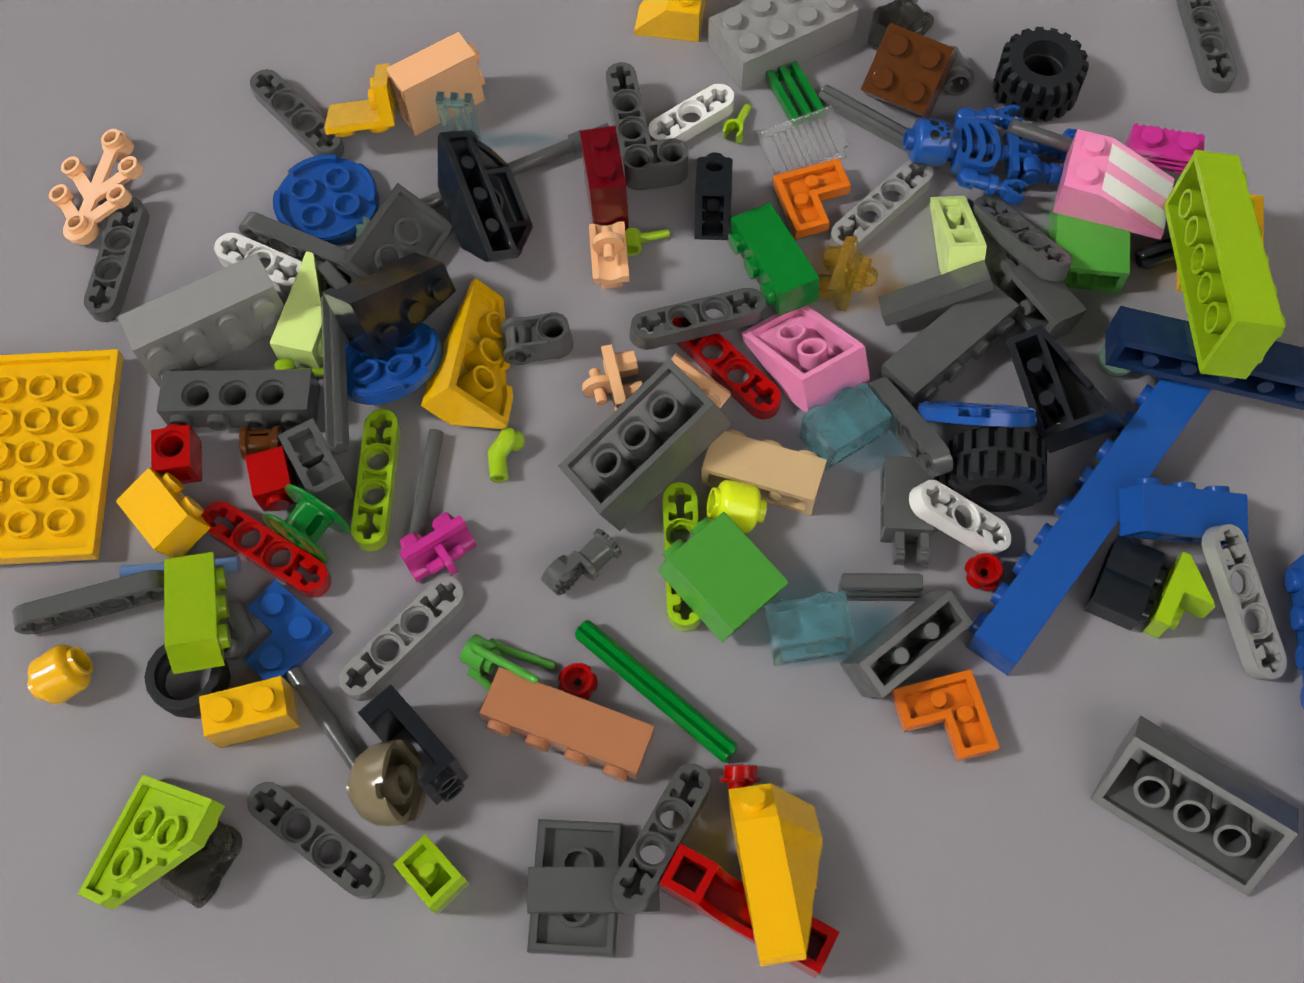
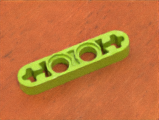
(371, 479)
(670, 512)

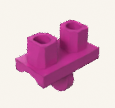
(437, 549)

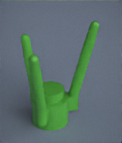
(487, 656)

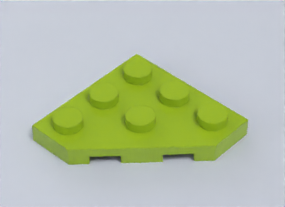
(150, 838)

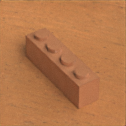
(567, 724)

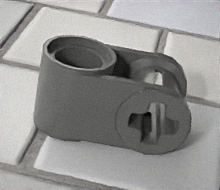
(534, 338)

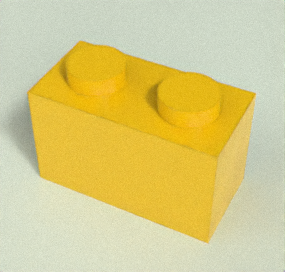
(163, 513)
(249, 712)

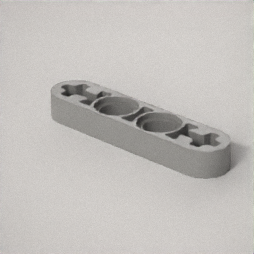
(879, 204)
(1249, 599)
(398, 633)

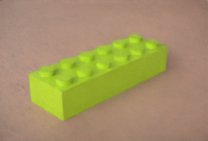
(1222, 266)

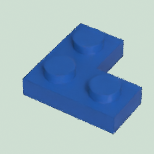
(294, 636)

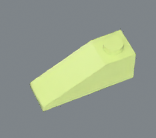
(956, 233)
(300, 323)

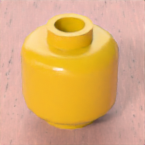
(59, 674)

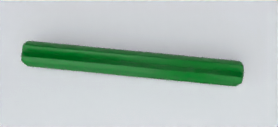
(656, 691)

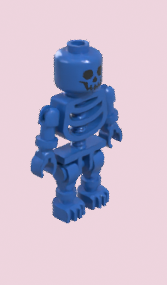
(974, 134)

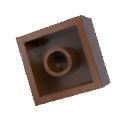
(909, 71)

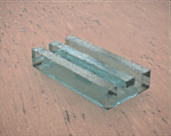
(457, 104)

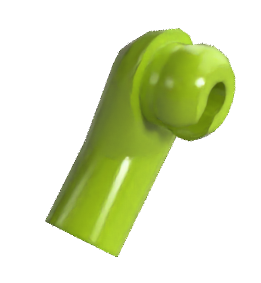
(499, 450)

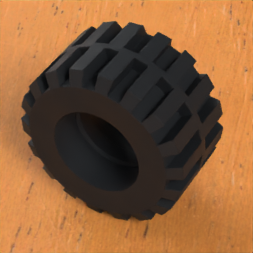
(1046, 54)
(998, 468)

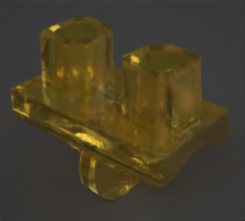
(850, 273)

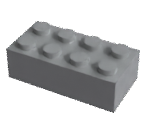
(777, 32)
(204, 319)

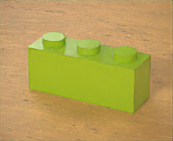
(195, 612)

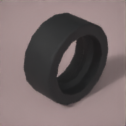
(155, 681)

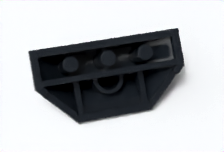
(481, 197)

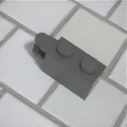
(1038, 299)
(897, 520)

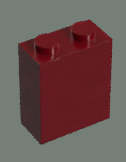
(604, 176)

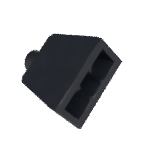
(713, 182)

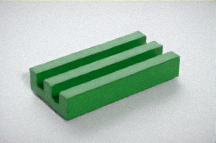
(801, 80)

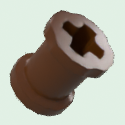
(259, 440)

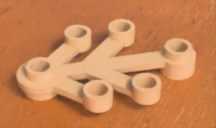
(82, 224)

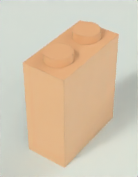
(442, 68)

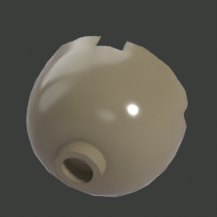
(386, 785)

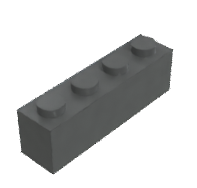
(948, 344)

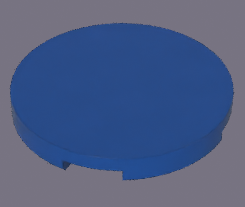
(326, 198)
(398, 373)
(978, 414)

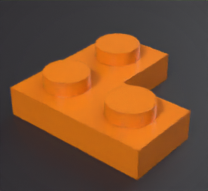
(802, 193)
(956, 704)

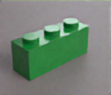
(774, 259)

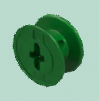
(307, 522)

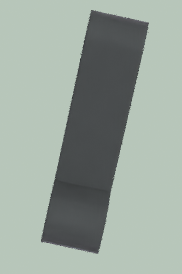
(644, 161)

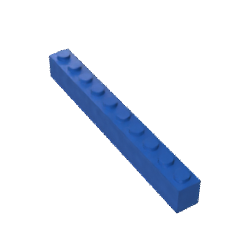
(1082, 523)

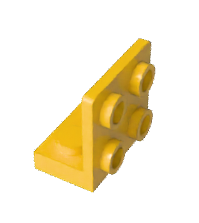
(373, 114)

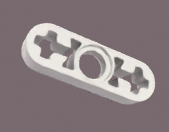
(696, 104)
(248, 247)
(982, 531)

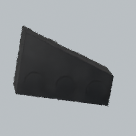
(390, 303)
(1064, 398)

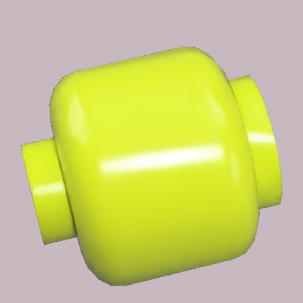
(739, 501)

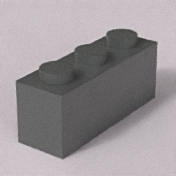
(906, 643)

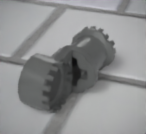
(588, 561)

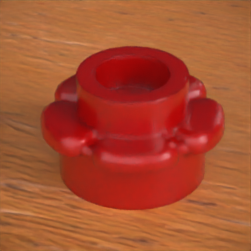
(988, 563)
(581, 672)
(740, 775)

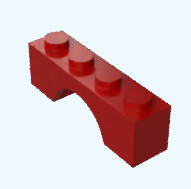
(722, 898)

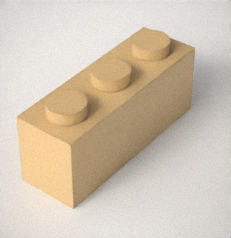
(781, 474)

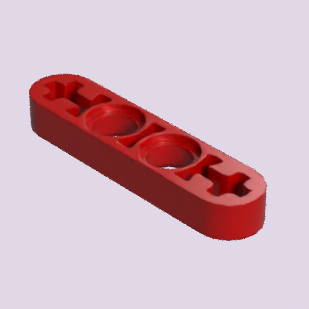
(729, 361)
(269, 544)

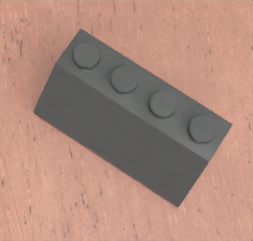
(644, 445)
(1196, 806)

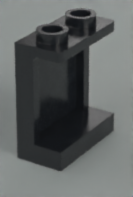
(389, 716)

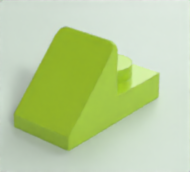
(1180, 592)
(431, 874)

